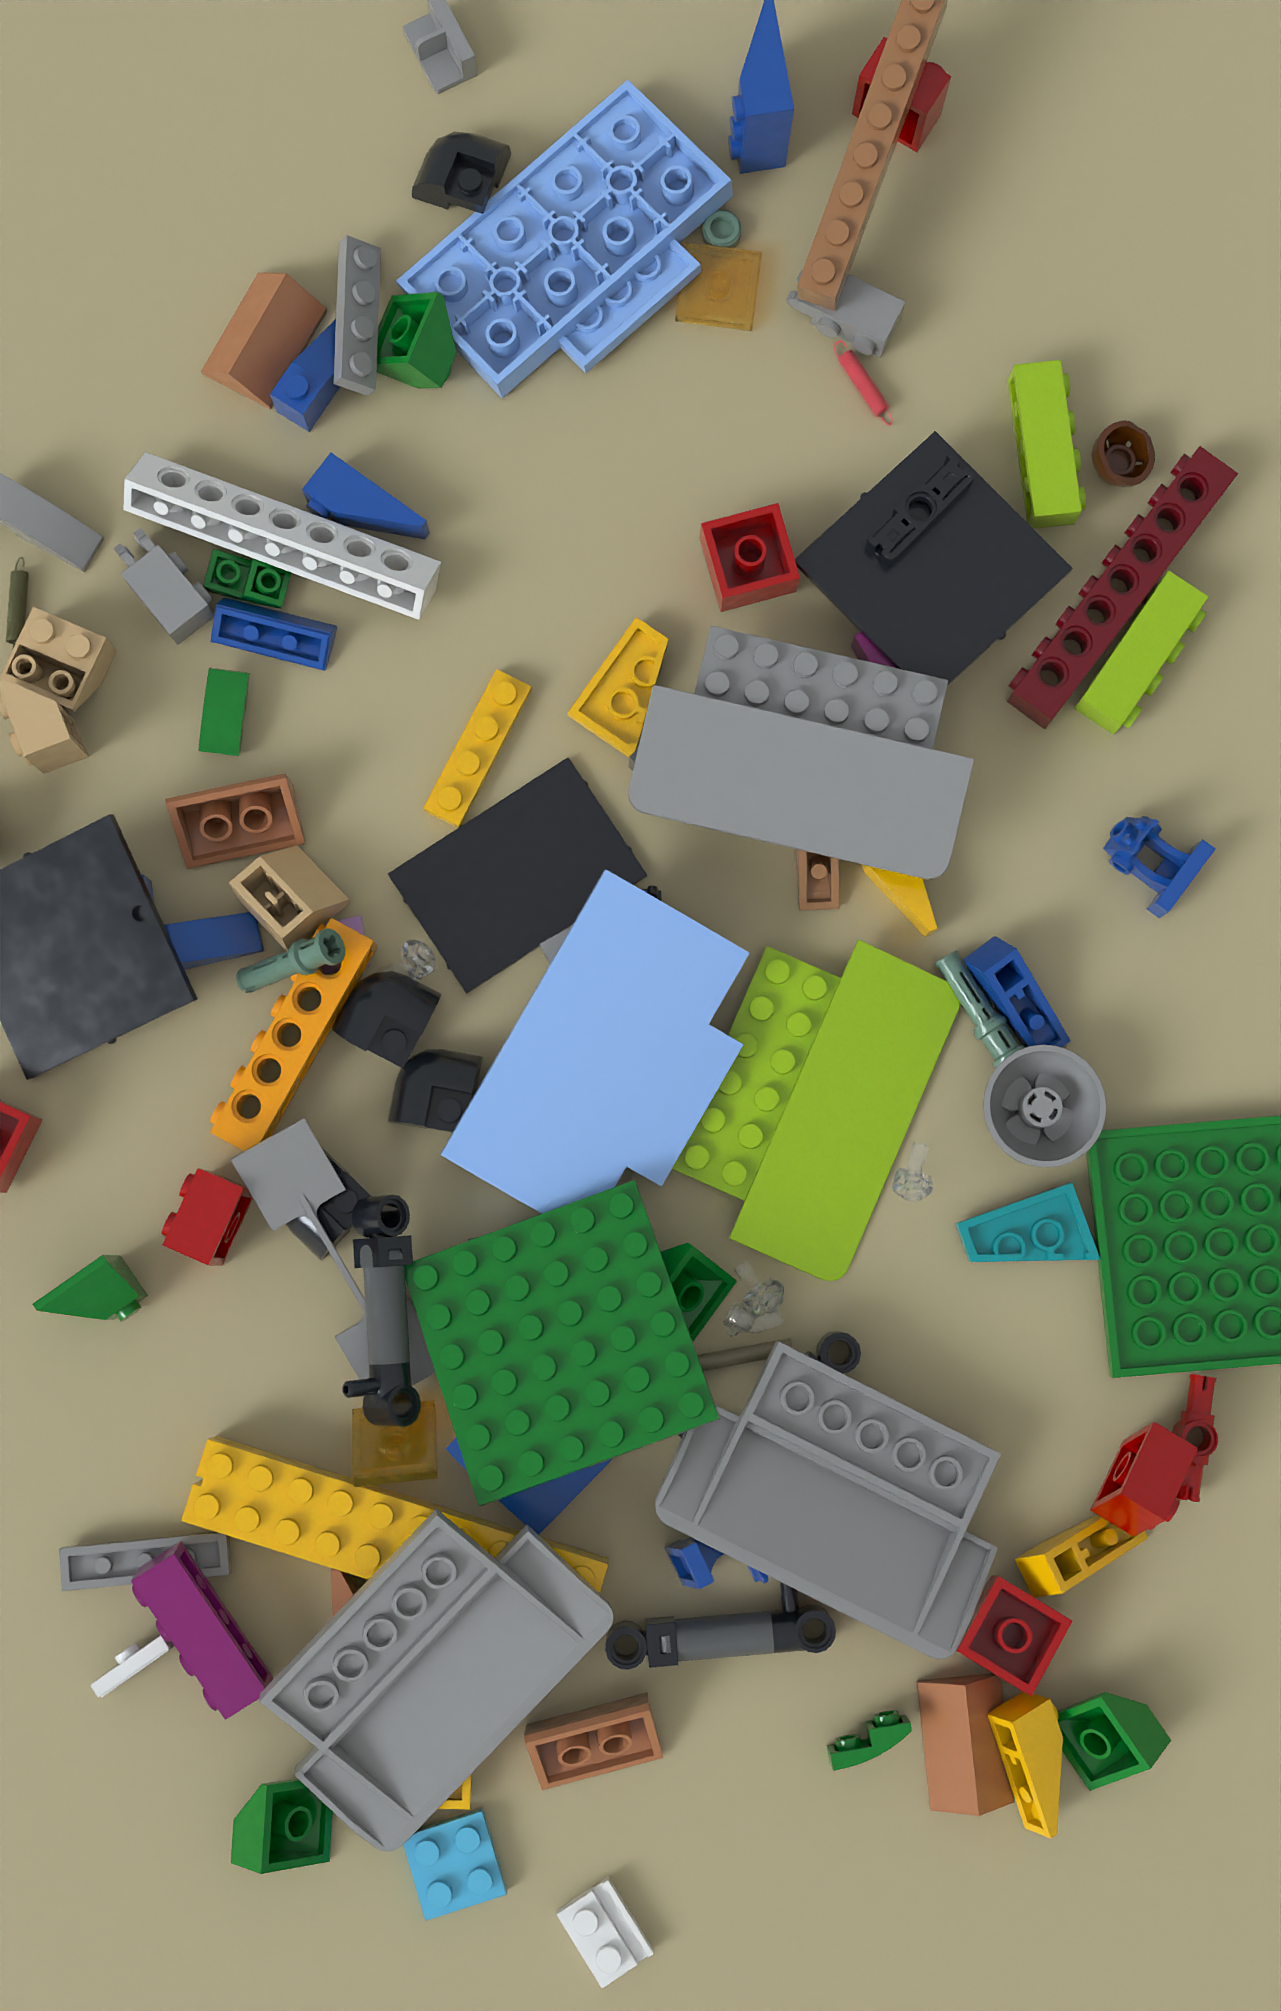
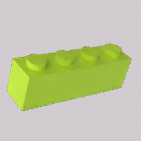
(1045, 444)
(1142, 652)

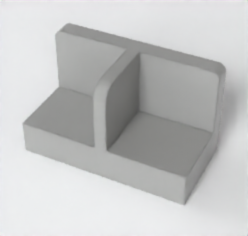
(441, 47)

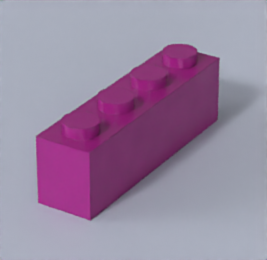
(201, 1630)

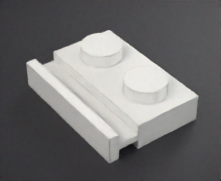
(604, 1932)

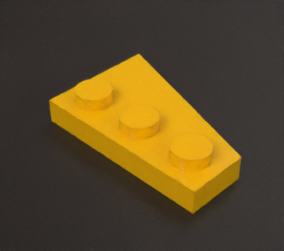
(621, 689)

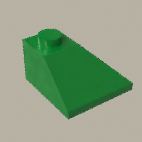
(416, 340)
(697, 1283)
(97, 1291)
(1110, 1738)
(281, 1829)

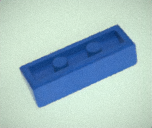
(273, 633)

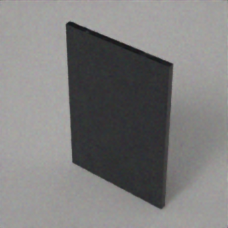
(514, 874)

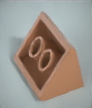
(264, 336)
(236, 820)
(593, 1741)
(959, 1744)

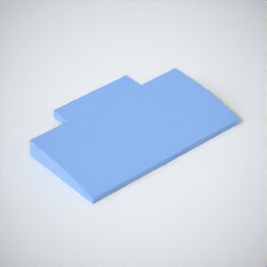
(575, 243)
(605, 1055)

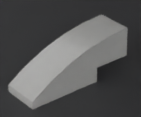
(46, 525)

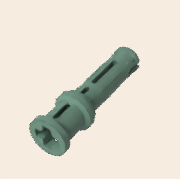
(302, 958)
(989, 1026)

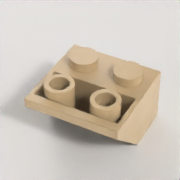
(58, 659)
(41, 728)
(288, 894)

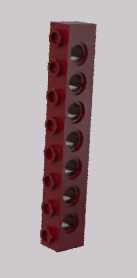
(1208, 481)

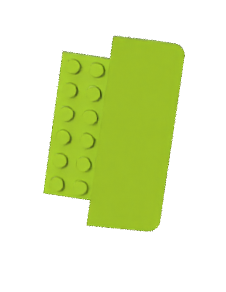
(819, 1101)

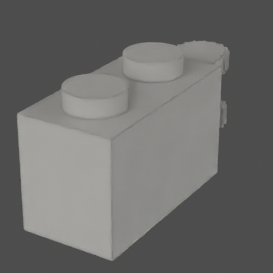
(862, 316)
(165, 590)

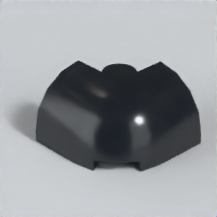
(461, 171)
(387, 1015)
(435, 1089)
(333, 1214)

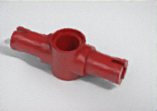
(1198, 1414)

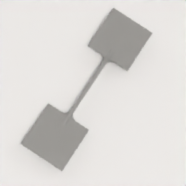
(289, 1181)

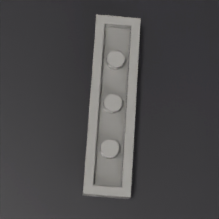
(357, 315)
(118, 1561)

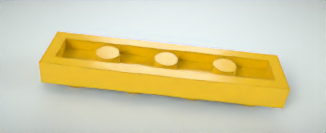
(477, 748)

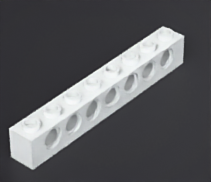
(281, 535)

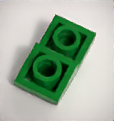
(246, 579)
(223, 711)
(882, 1734)

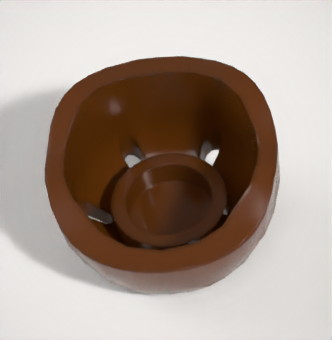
(1117, 462)

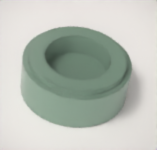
(722, 229)

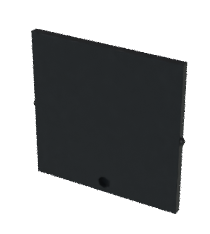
(951, 588)
(81, 949)

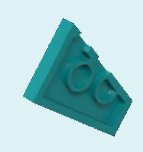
(1031, 1229)

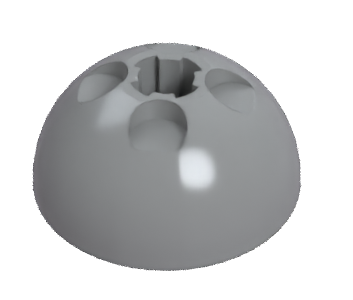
(1066, 1101)

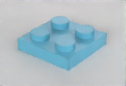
(454, 1864)

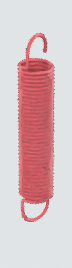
(863, 383)

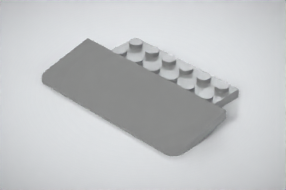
(805, 755)
(841, 1500)
(431, 1672)

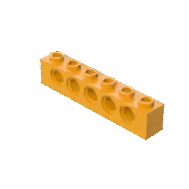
(295, 1060)

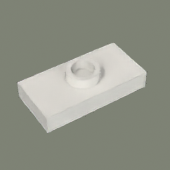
(129, 1663)

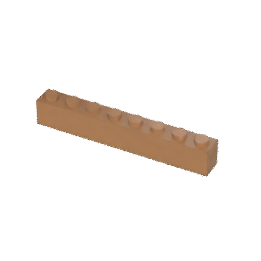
(870, 151)

